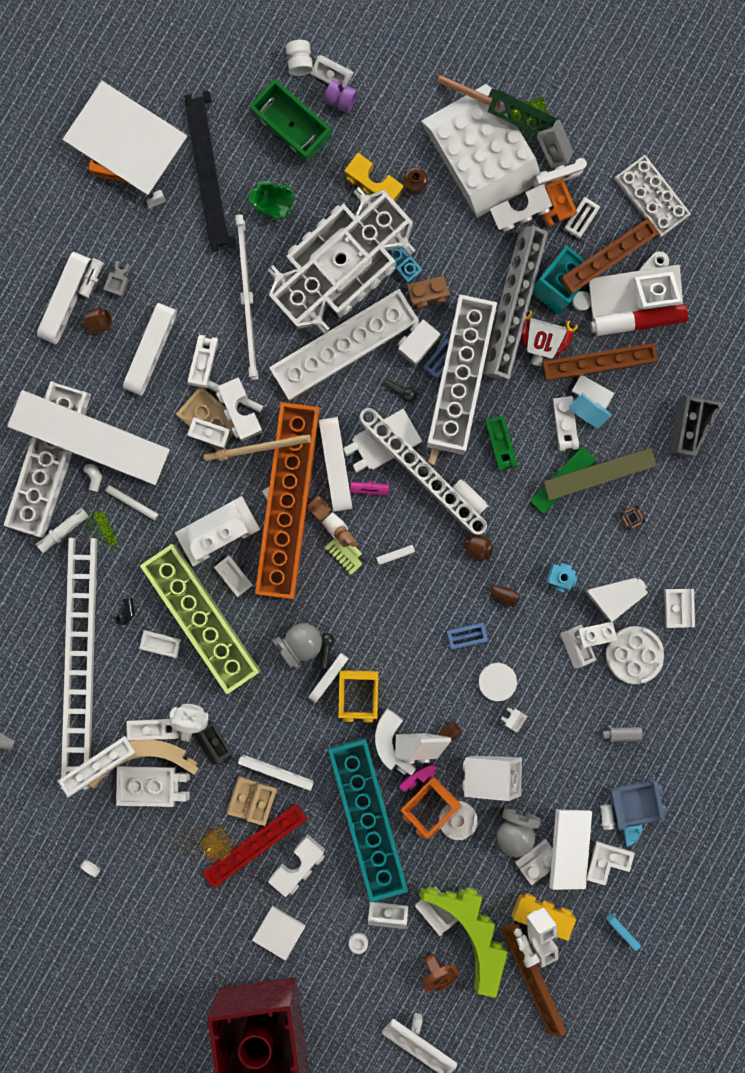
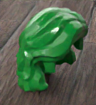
(271, 199)

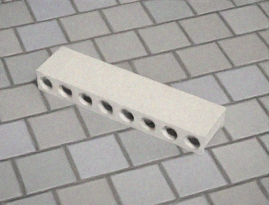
(88, 437)
(43, 472)

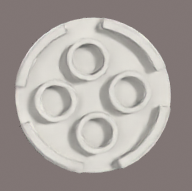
(635, 655)

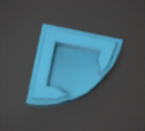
(632, 833)

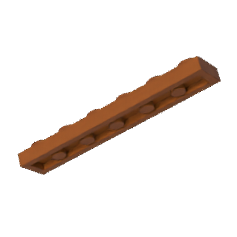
(608, 256)
(599, 362)
(536, 985)

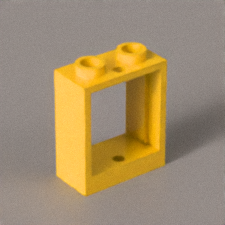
(362, 675)

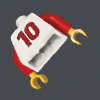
(545, 338)

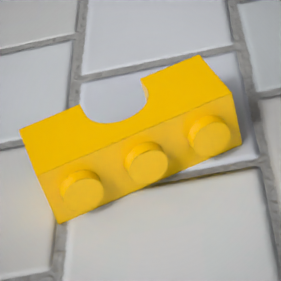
(358, 173)
(562, 917)

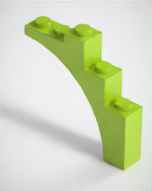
(488, 954)

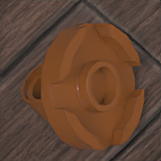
(440, 976)

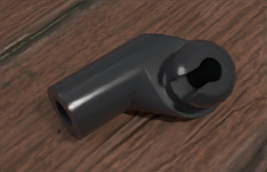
(127, 614)

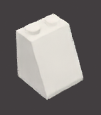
(492, 777)

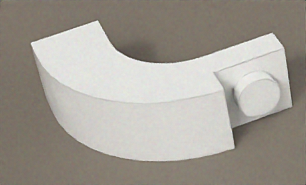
(384, 734)

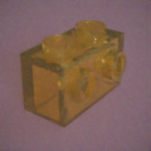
(217, 844)

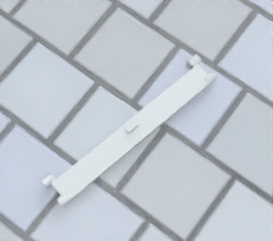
(247, 297)

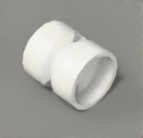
(299, 60)

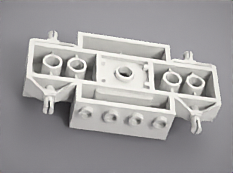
(364, 242)

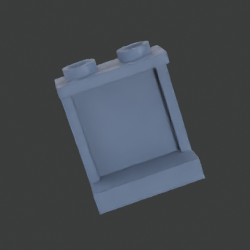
(637, 803)

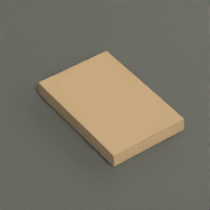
(207, 408)

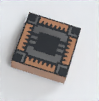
(632, 517)

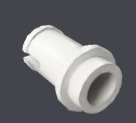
(607, 817)

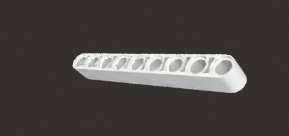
(432, 475)

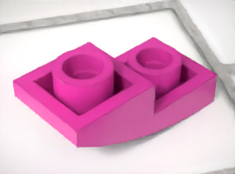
(423, 773)

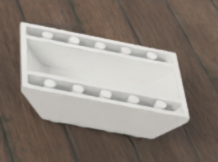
(482, 152)

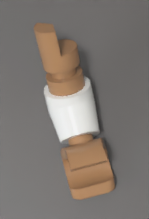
(332, 522)

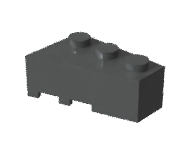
(691, 424)

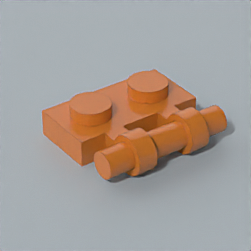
(561, 201)

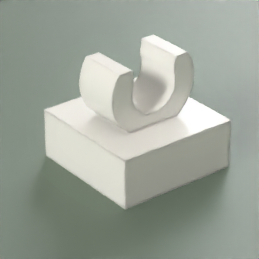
(515, 720)

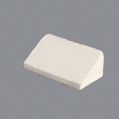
(327, 70)
(578, 655)
(387, 915)

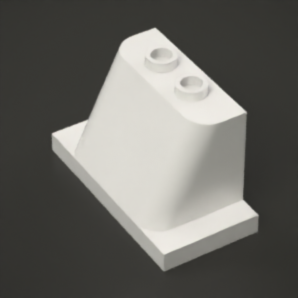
(217, 530)

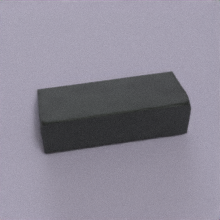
(213, 743)

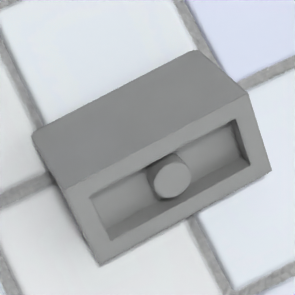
(555, 145)

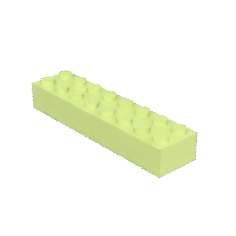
(200, 618)

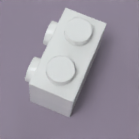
(418, 342)

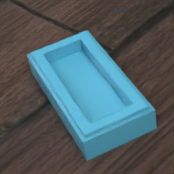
(623, 932)

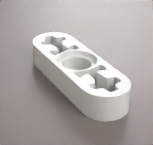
(328, 678)

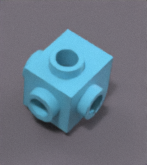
(554, 577)

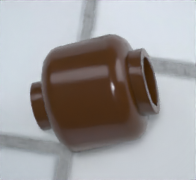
(415, 180)
(97, 321)
(478, 547)

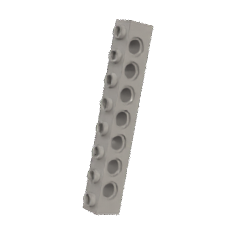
(514, 302)

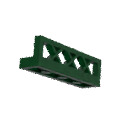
(523, 108)

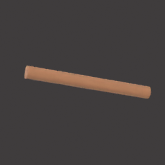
(466, 90)

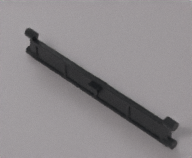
(207, 172)

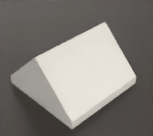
(656, 291)

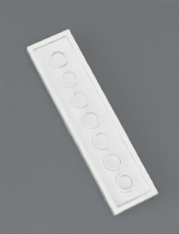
(344, 344)

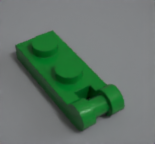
(500, 442)

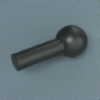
(408, 394)
(327, 641)

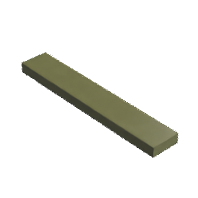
(599, 473)

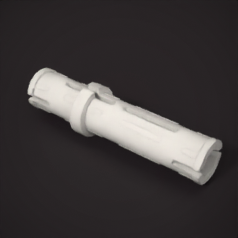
(59, 532)

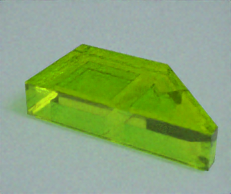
(105, 527)

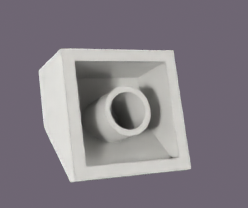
(420, 747)

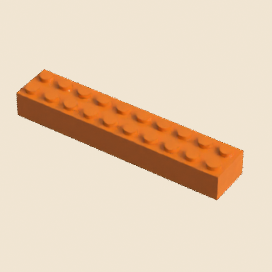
(287, 503)

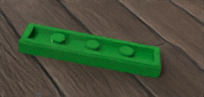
(580, 460)

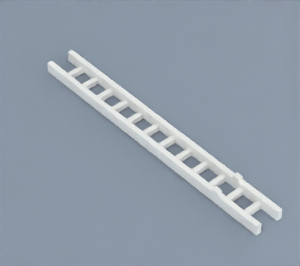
(69, 653)

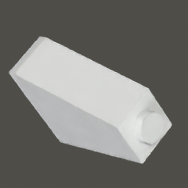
(617, 597)

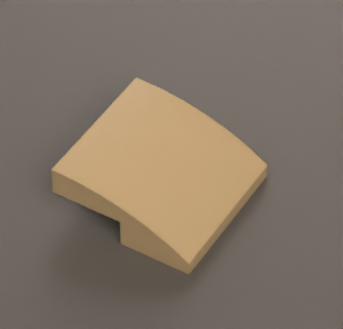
(251, 800)

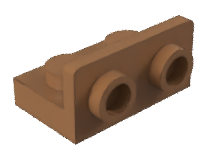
(428, 292)

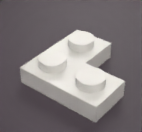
(604, 858)

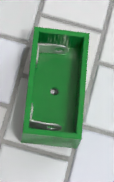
(278, 108)

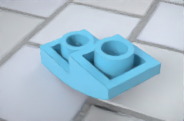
(405, 264)
(589, 411)

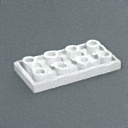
(652, 195)
(570, 849)

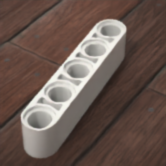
(63, 298)
(150, 349)
(335, 464)

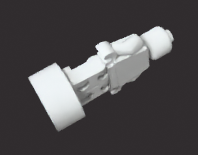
(530, 957)

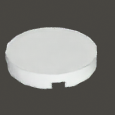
(497, 681)
(461, 824)

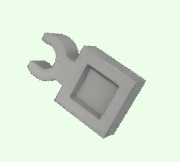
(116, 282)

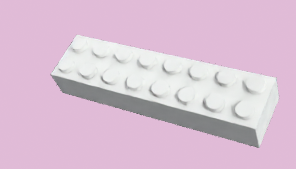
(461, 374)

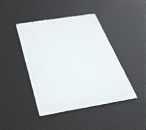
(124, 137)

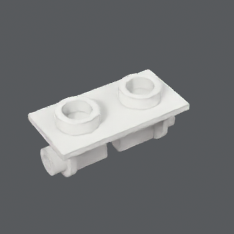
(596, 635)

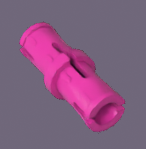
(369, 488)

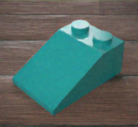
(550, 288)

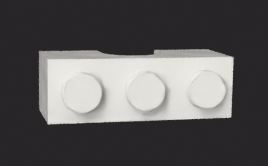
(537, 203)
(231, 394)
(286, 879)
(540, 935)

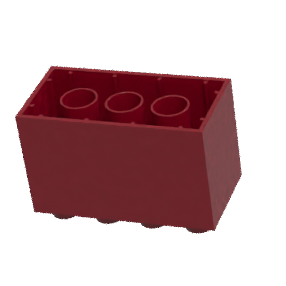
(258, 1028)

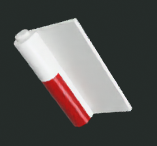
(616, 308)

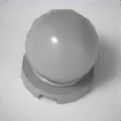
(300, 644)
(517, 833)

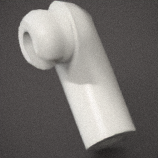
(95, 476)

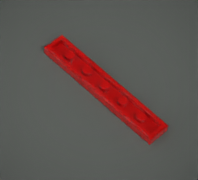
(255, 845)

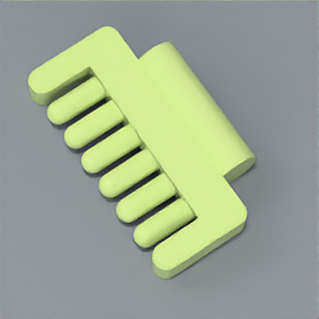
(351, 553)

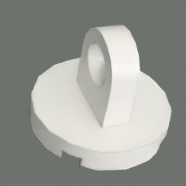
(188, 720)

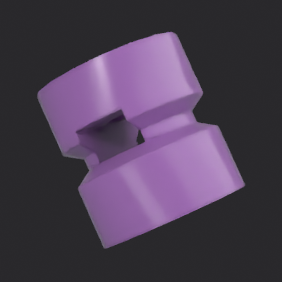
(340, 96)

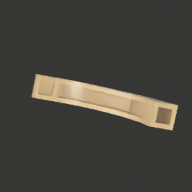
(158, 749)

